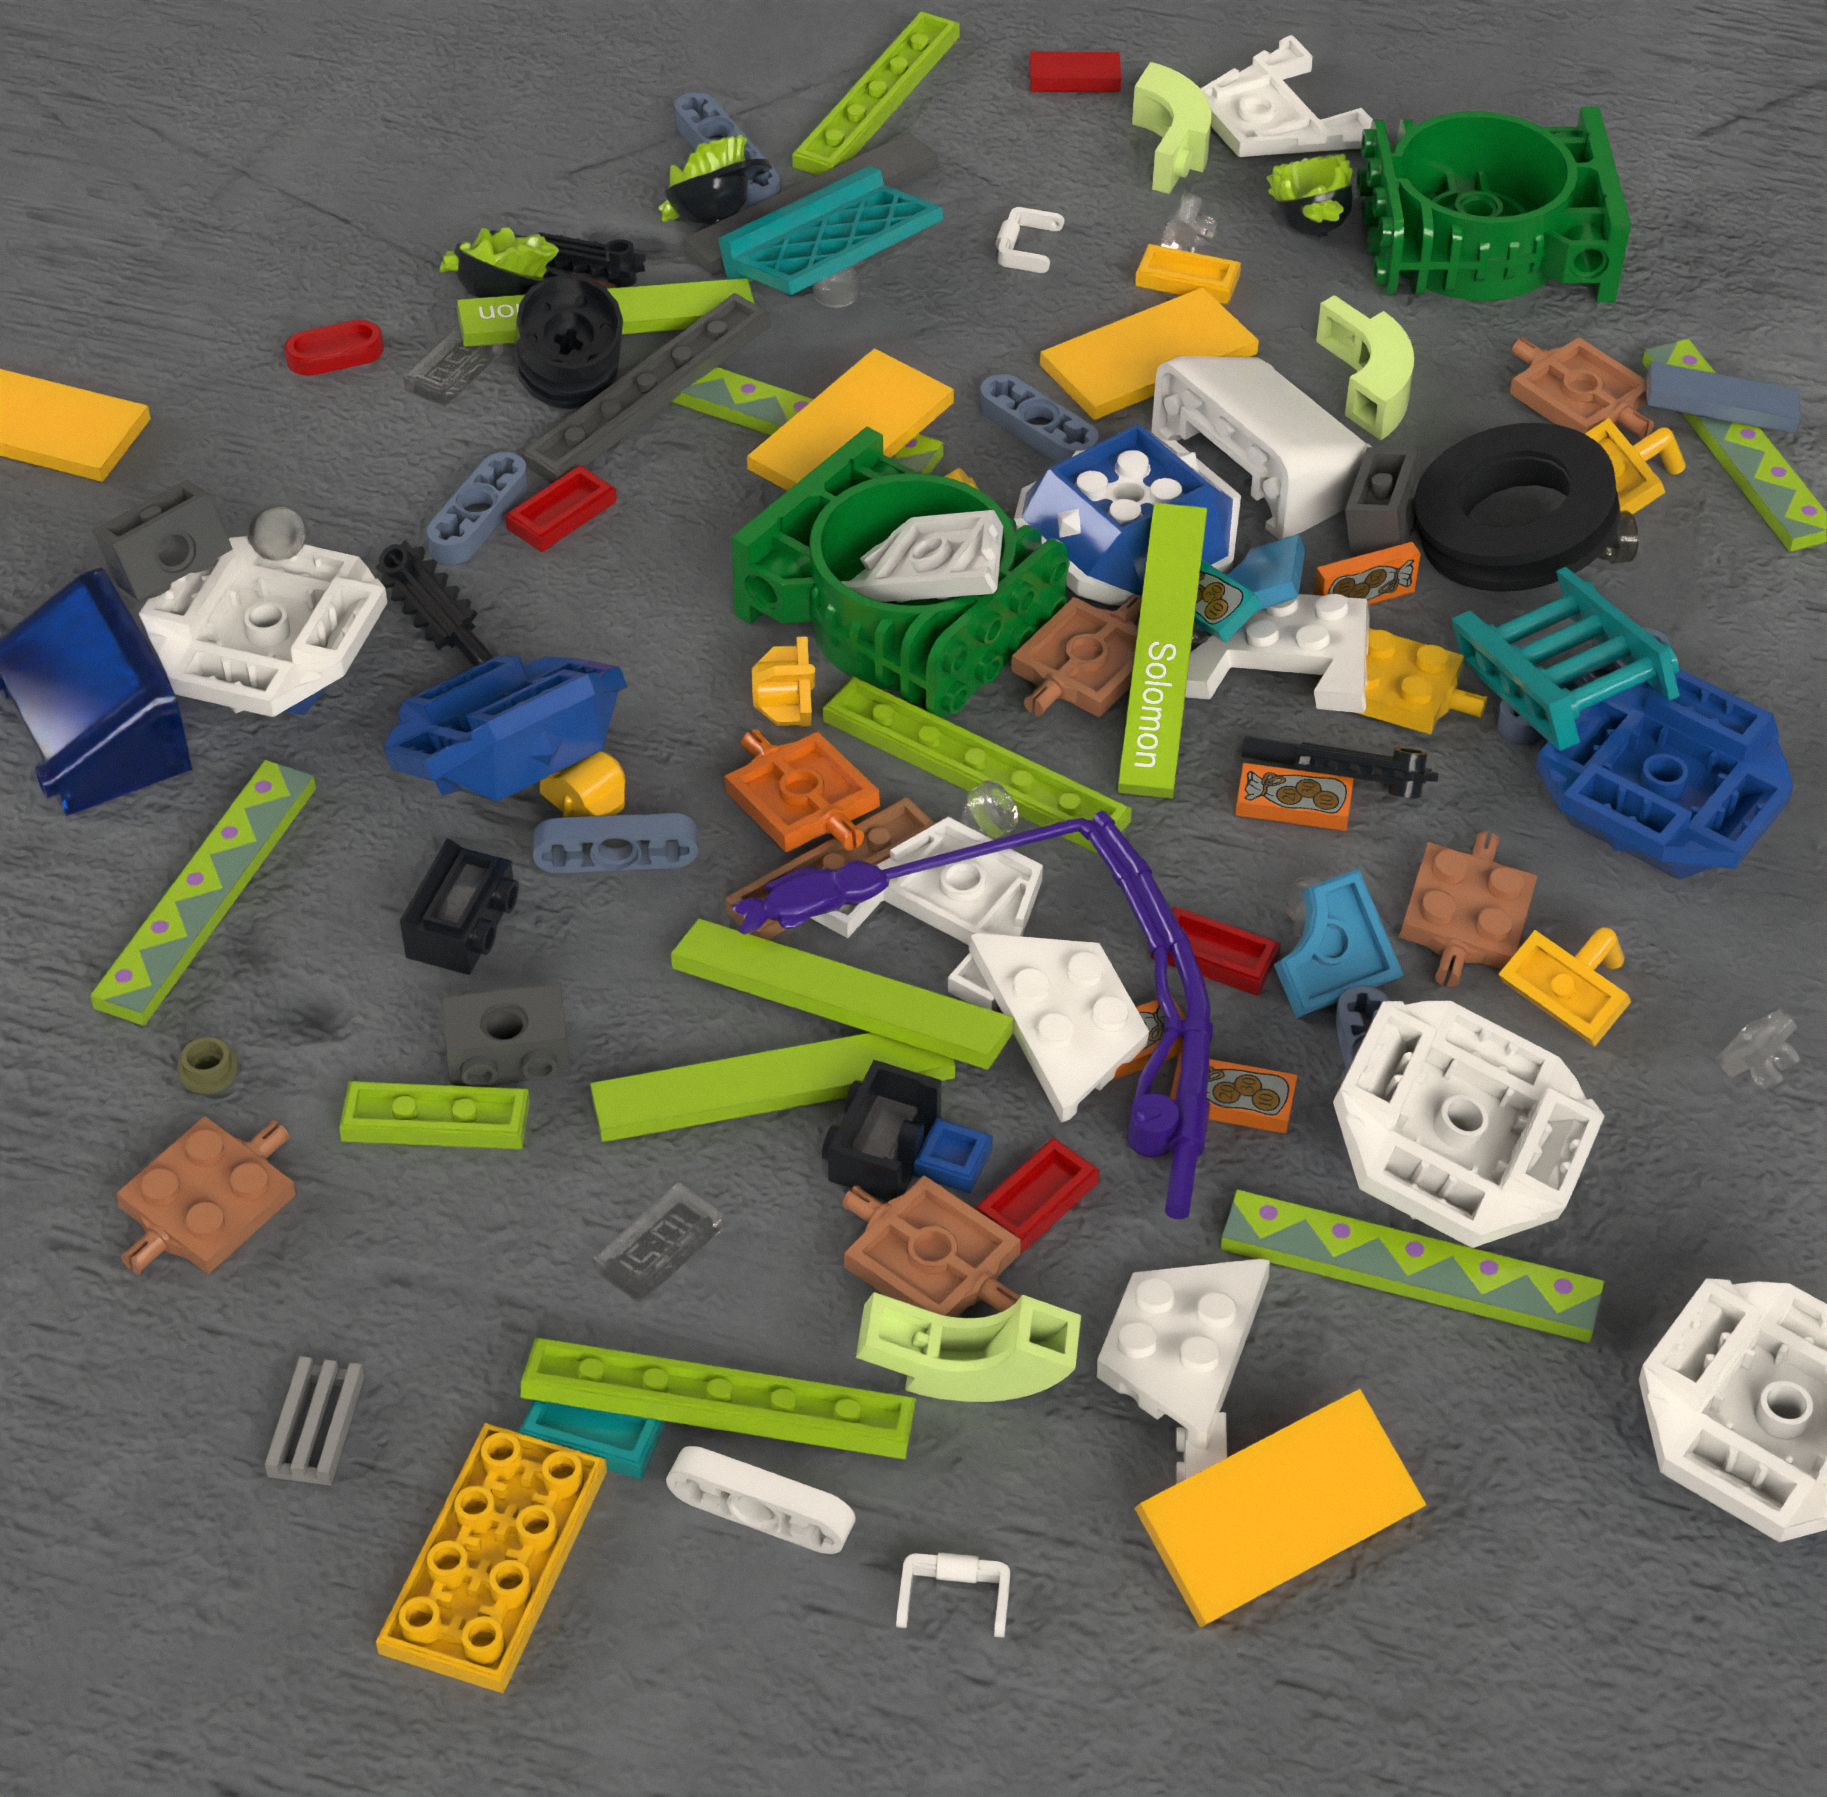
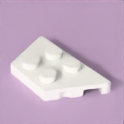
(934, 559)
(1064, 1010)
(1182, 1339)

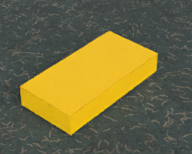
(1186, 271)

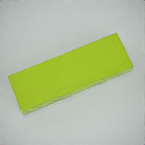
(435, 1115)

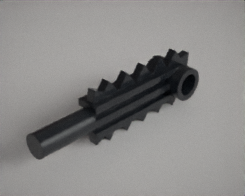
(610, 260)
(435, 604)
(1402, 771)

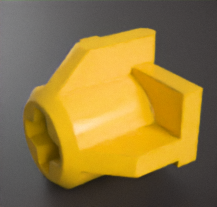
(784, 684)
(587, 787)

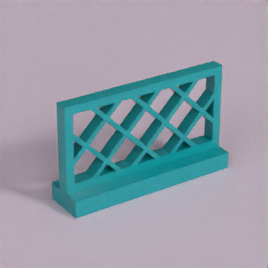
(825, 232)

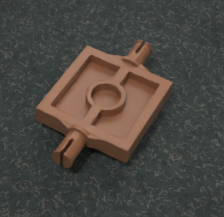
(1580, 387)
(1080, 657)
(1467, 907)
(205, 1195)
(931, 1250)

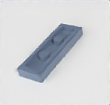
(1723, 397)

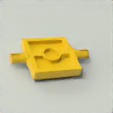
(1414, 683)

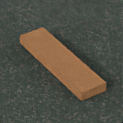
(881, 832)

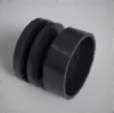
(572, 318)

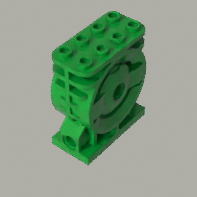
(1493, 205)
(925, 648)

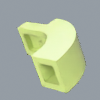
(1180, 115)
(1380, 355)
(971, 1358)

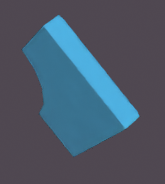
(1272, 571)
(1339, 946)

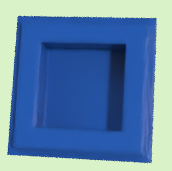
(953, 1155)

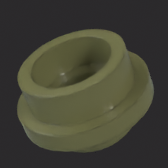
(207, 1066)

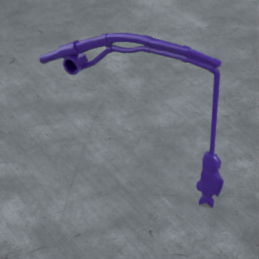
(1154, 1120)

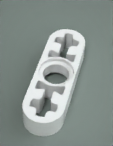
(761, 1500)

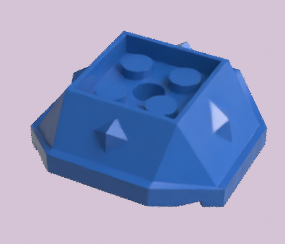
(505, 724)
(1672, 779)

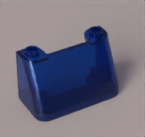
(92, 696)

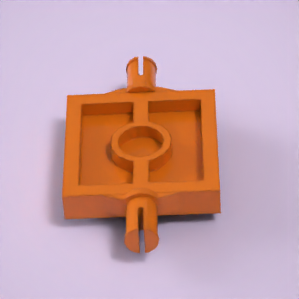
(801, 791)

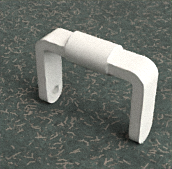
(1009, 232)
(959, 1569)

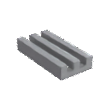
(325, 1377)

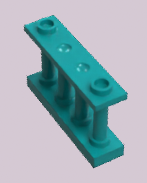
(1536, 690)

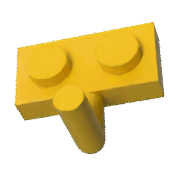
(1634, 478)
(1568, 985)

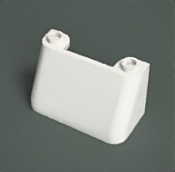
(1285, 440)

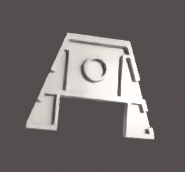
(1264, 117)
(1297, 636)
(959, 898)

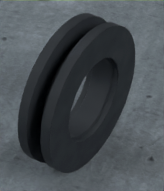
(1529, 553)

